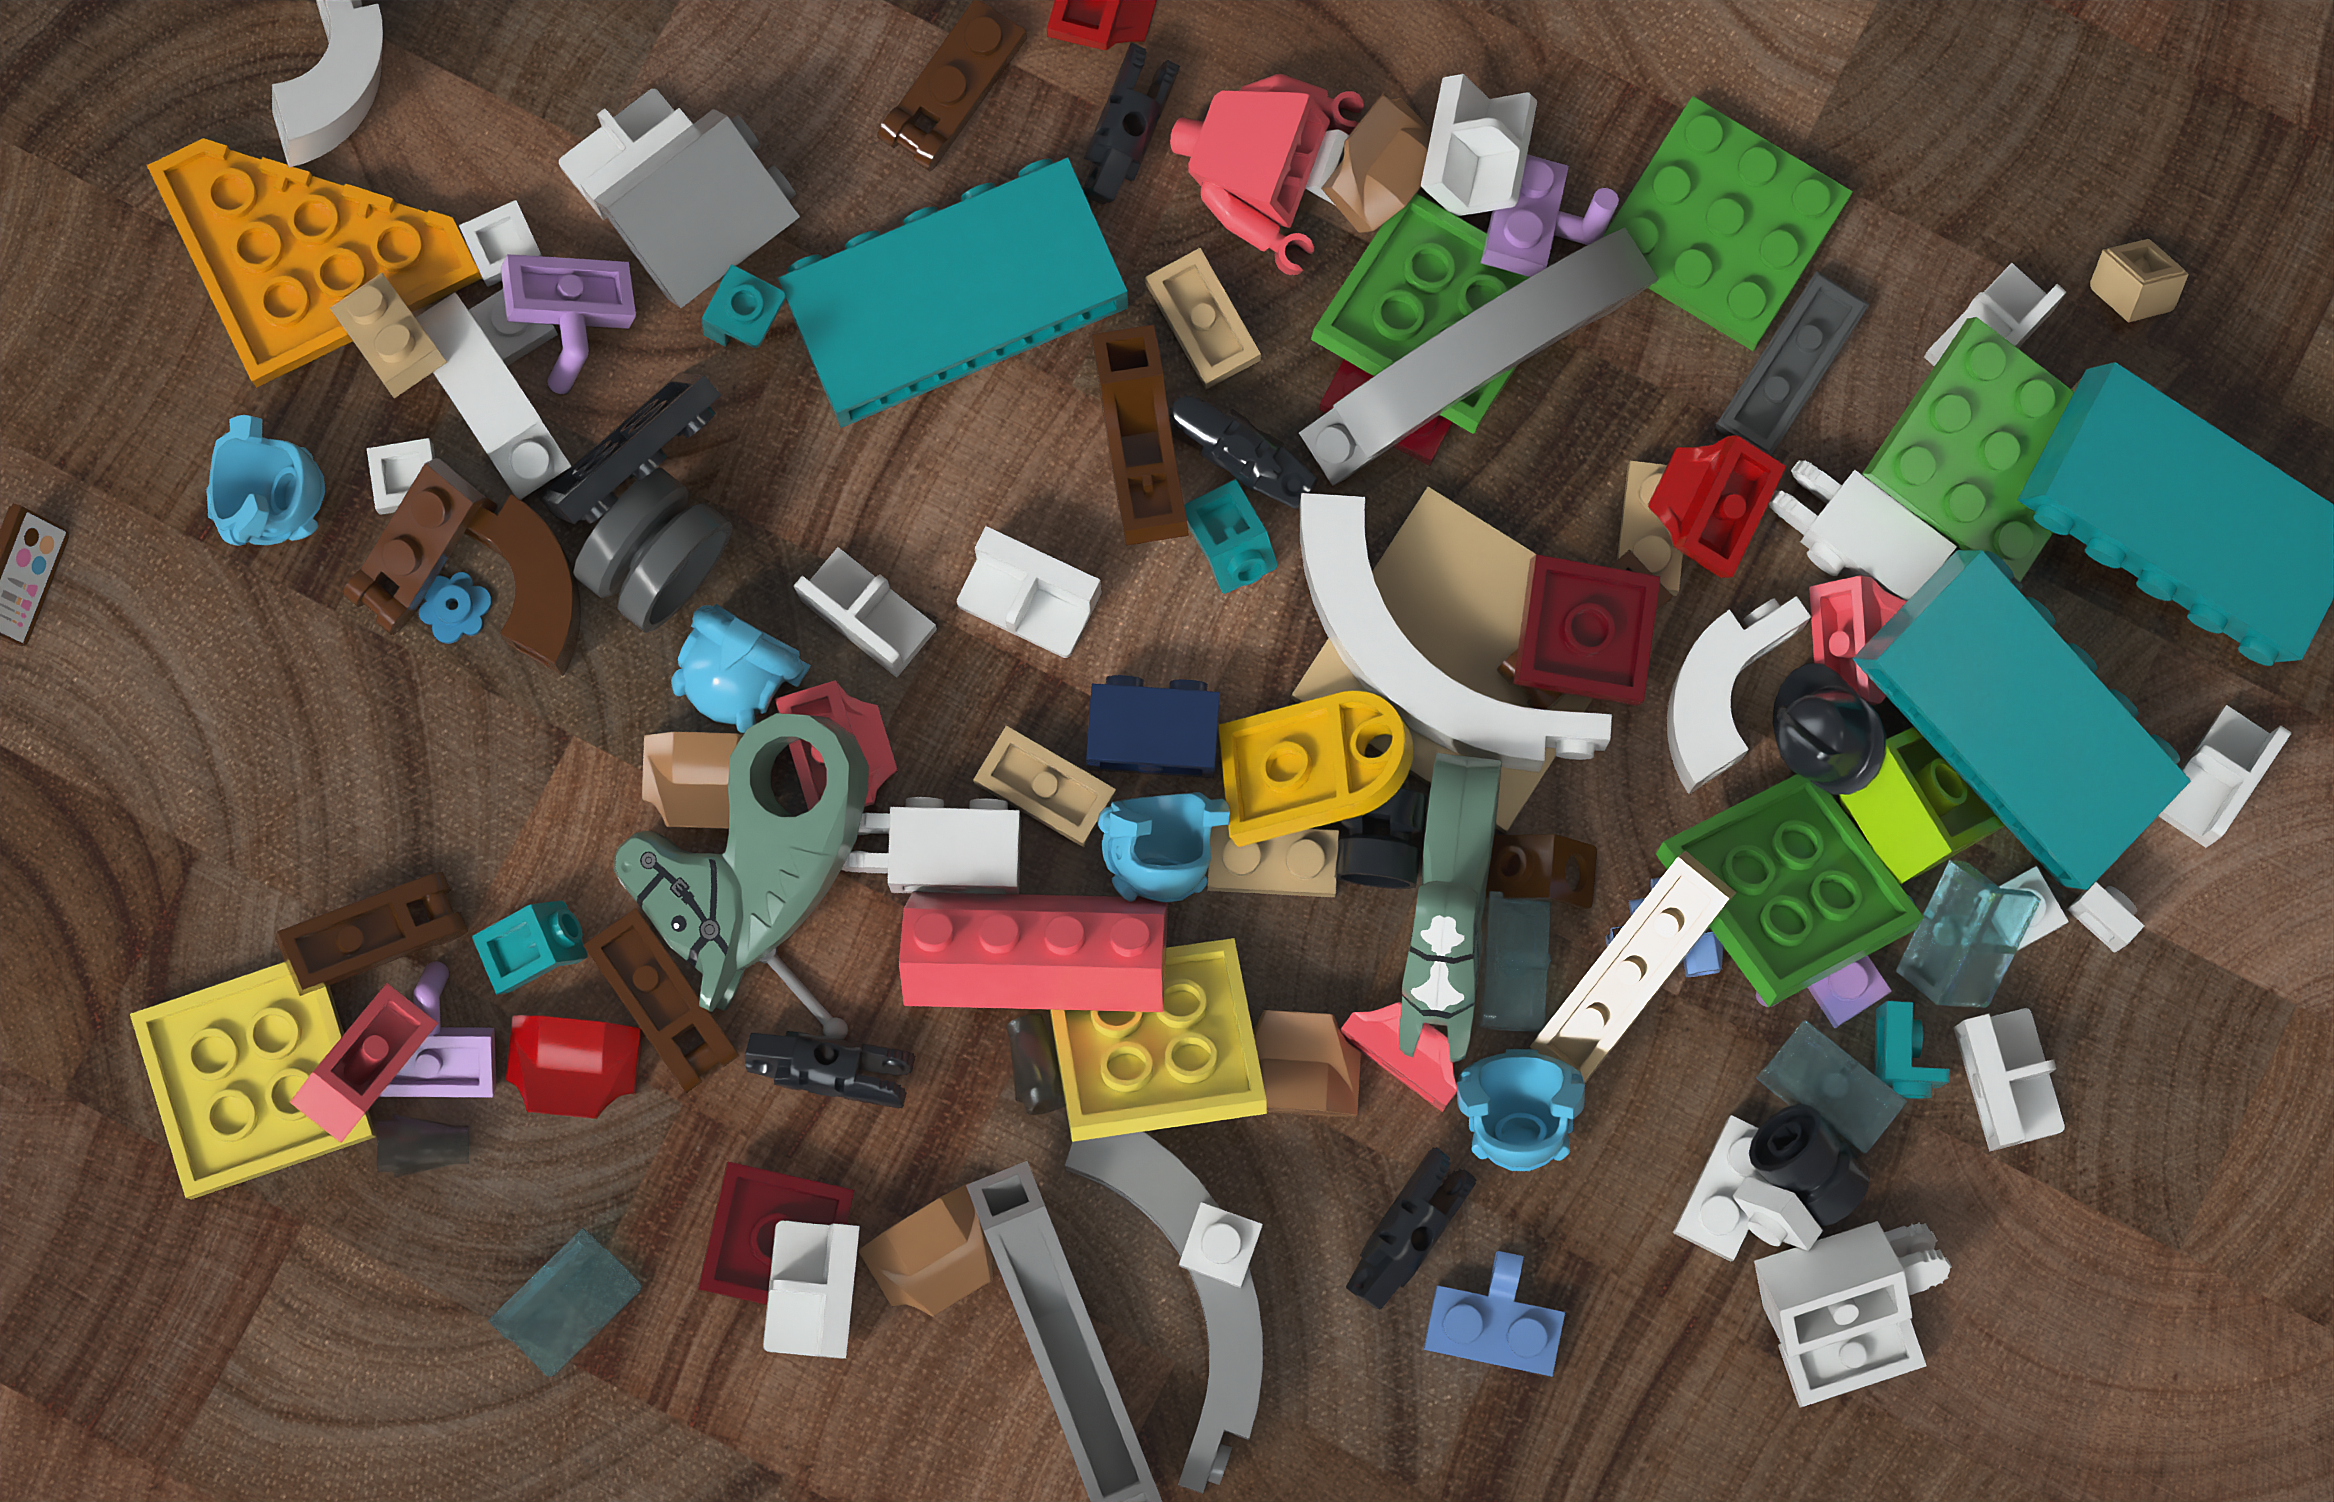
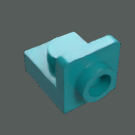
(742, 309)
(1230, 536)
(530, 944)
(1896, 1043)

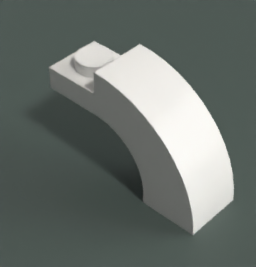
(336, 94)
(491, 399)
(1699, 707)

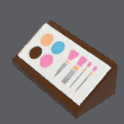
(28, 563)

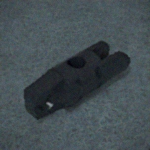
(1111, 148)
(1246, 452)
(829, 1066)
(1409, 1229)

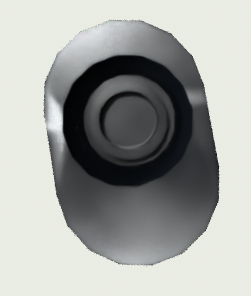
(1827, 730)

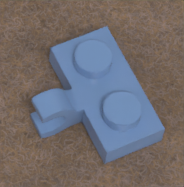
(1495, 1326)

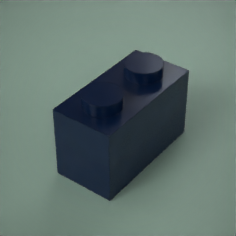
(1153, 728)

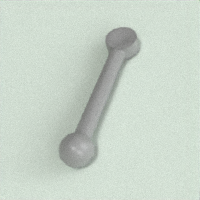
(832, 1027)

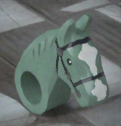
(776, 865)
(1446, 927)

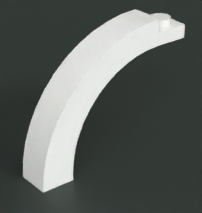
(1396, 671)

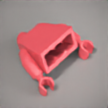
(1259, 154)

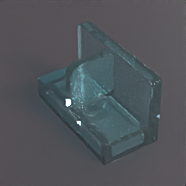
(1966, 938)
(1514, 964)
(1821, 1074)
(566, 1303)

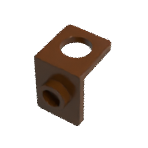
(1535, 868)

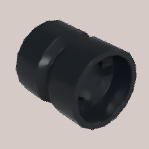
(1382, 859)
(1803, 1156)

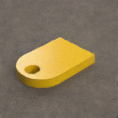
(1310, 764)

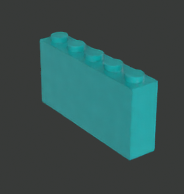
(953, 290)
(2187, 514)
(2023, 717)

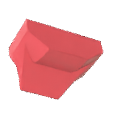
(1843, 622)
(856, 717)
(1426, 1073)

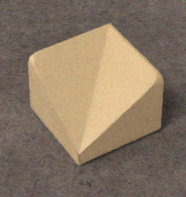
(2138, 280)

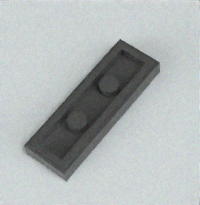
(1792, 364)

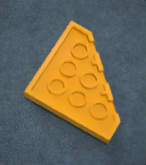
(293, 245)

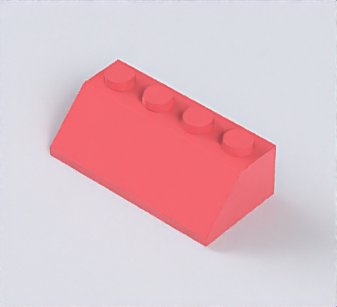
(1033, 952)

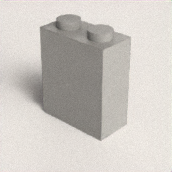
(699, 206)

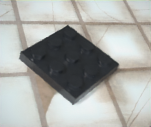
(631, 449)

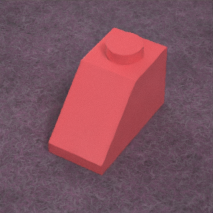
(363, 1062)

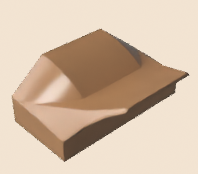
(1380, 165)
(689, 777)
(1307, 1064)
(932, 1255)

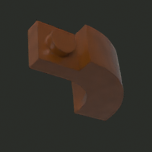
(1139, 435)
(547, 596)

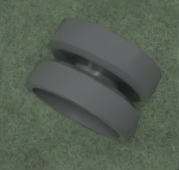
(652, 550)

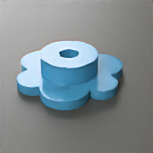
(466, 618)

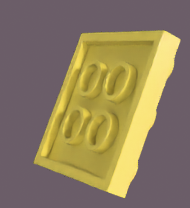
(1167, 1066)
(227, 1074)

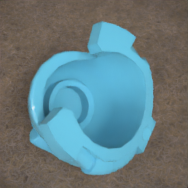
(262, 487)
(733, 667)
(1160, 844)
(1521, 1107)

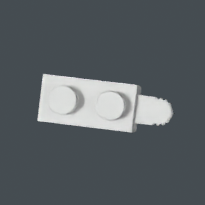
(1863, 532)
(945, 847)
(1847, 1284)

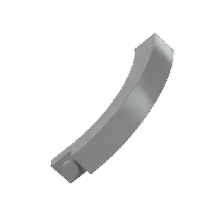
(1476, 352)
(1170, 1197)
(1062, 1337)

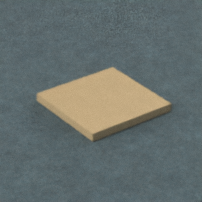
(1461, 604)

